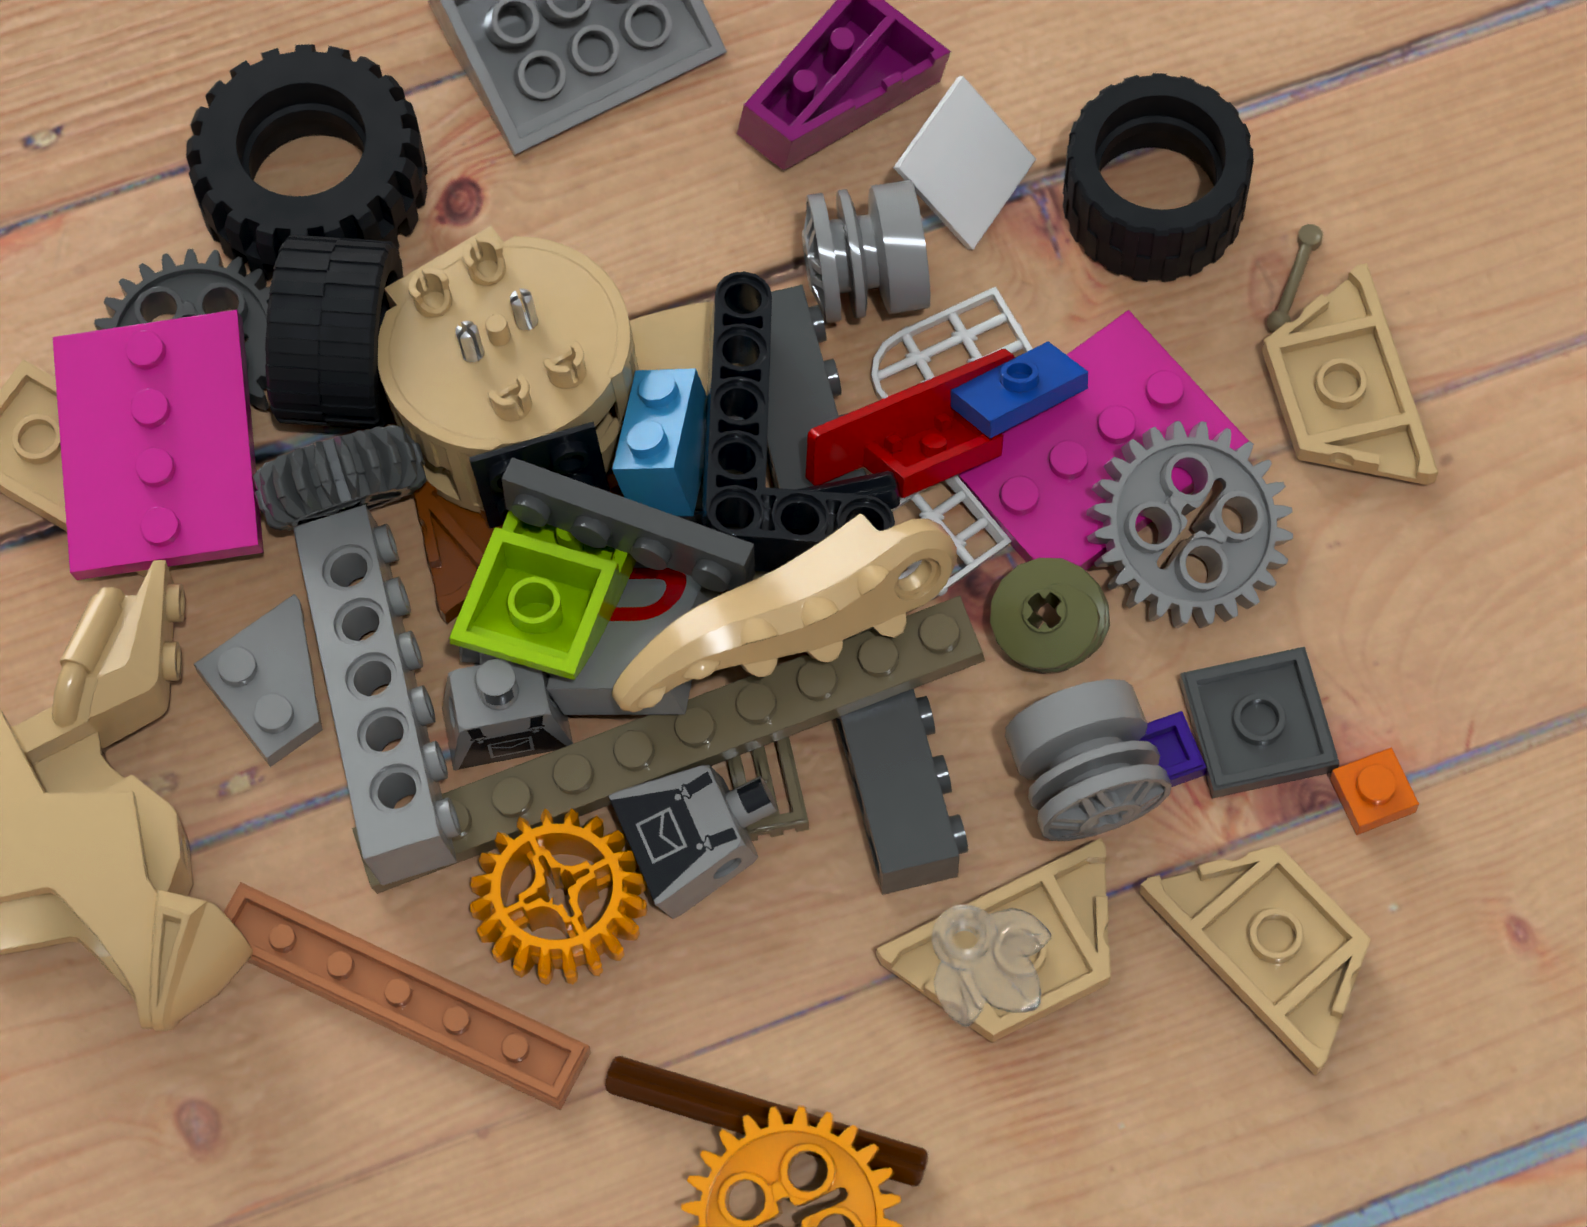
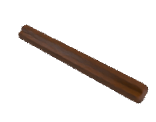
(727, 1107)

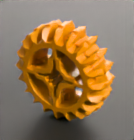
(536, 910)

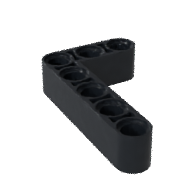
(742, 444)

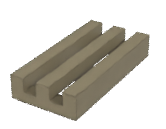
(776, 822)

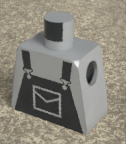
(501, 714)
(691, 832)

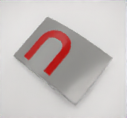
(644, 610)

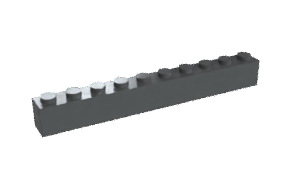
(887, 741)

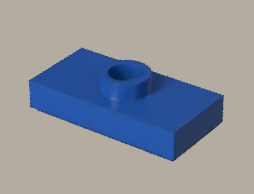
(1019, 389)

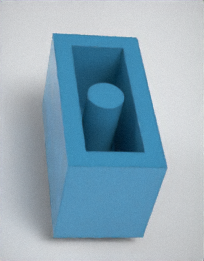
(663, 440)

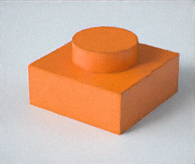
(1374, 791)

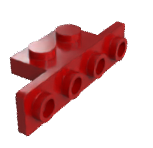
(907, 434)

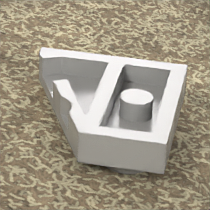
(267, 681)

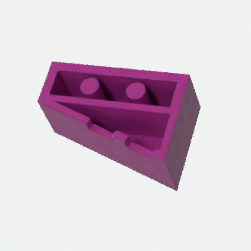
(838, 78)

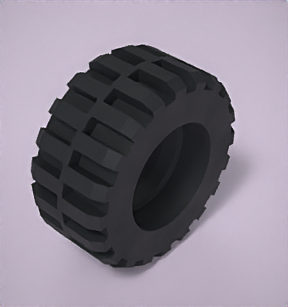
(293, 99)

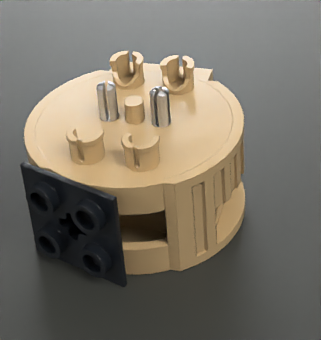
(505, 359)

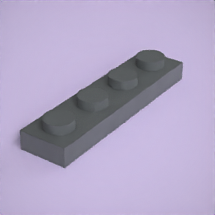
(617, 522)

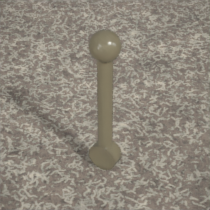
(1309, 240)

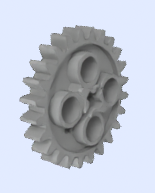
(1233, 559)

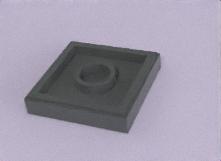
(1258, 722)

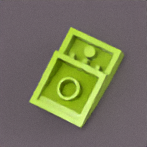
(541, 598)

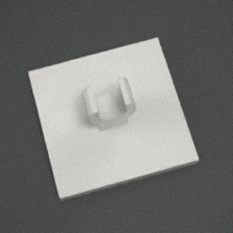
(965, 163)

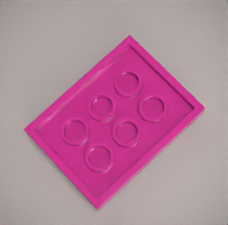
(156, 444)
(1055, 458)

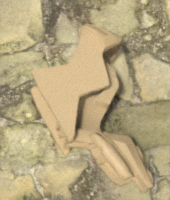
(101, 851)

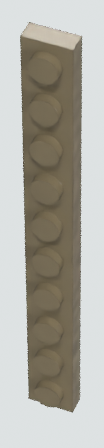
(712, 729)

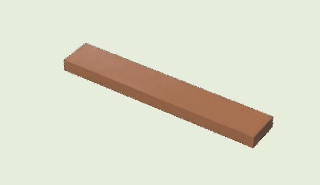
(407, 998)

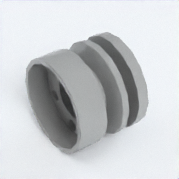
(867, 251)
(1087, 759)

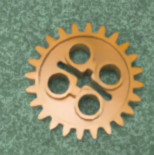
(767, 1159)

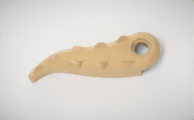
(801, 607)

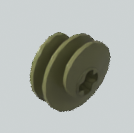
(1082, 614)

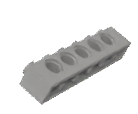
(420, 834)

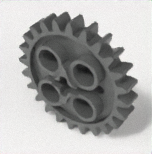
(200, 290)

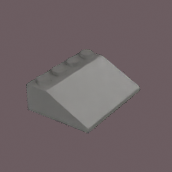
(569, 60)

